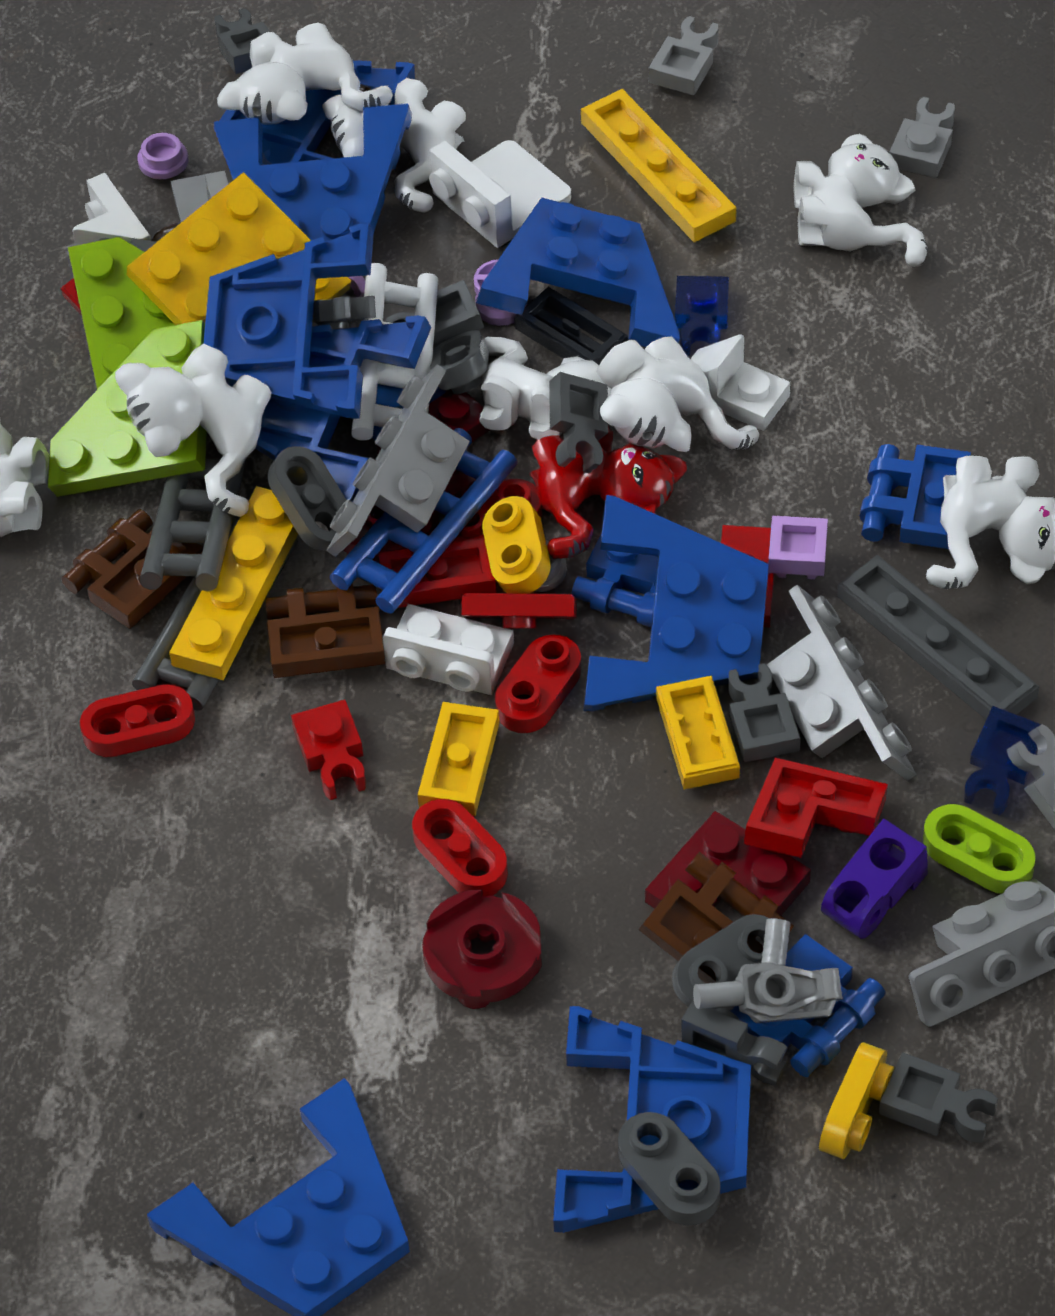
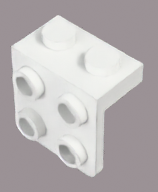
(494, 189)

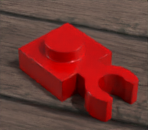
(330, 744)

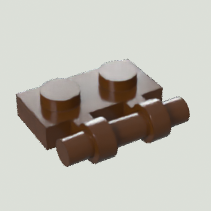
(117, 586)
(324, 640)
(689, 918)

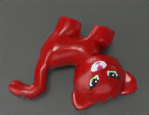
(626, 472)

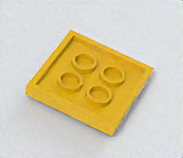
(220, 235)

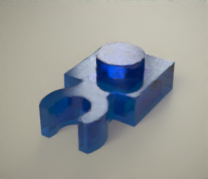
(701, 309)
(990, 753)

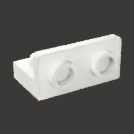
(448, 649)

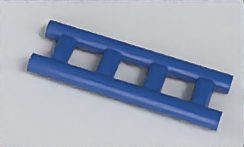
(425, 547)

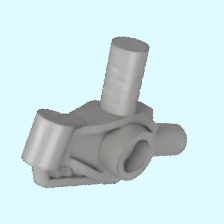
(772, 989)

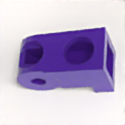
(875, 879)

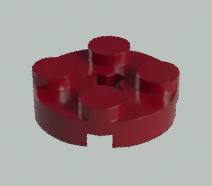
(488, 976)

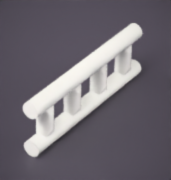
(424, 301)

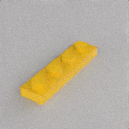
(658, 165)
(247, 573)

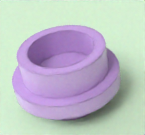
(162, 156)

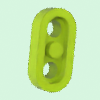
(981, 847)

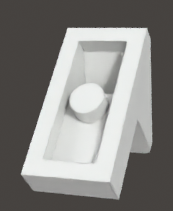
(107, 215)
(739, 387)

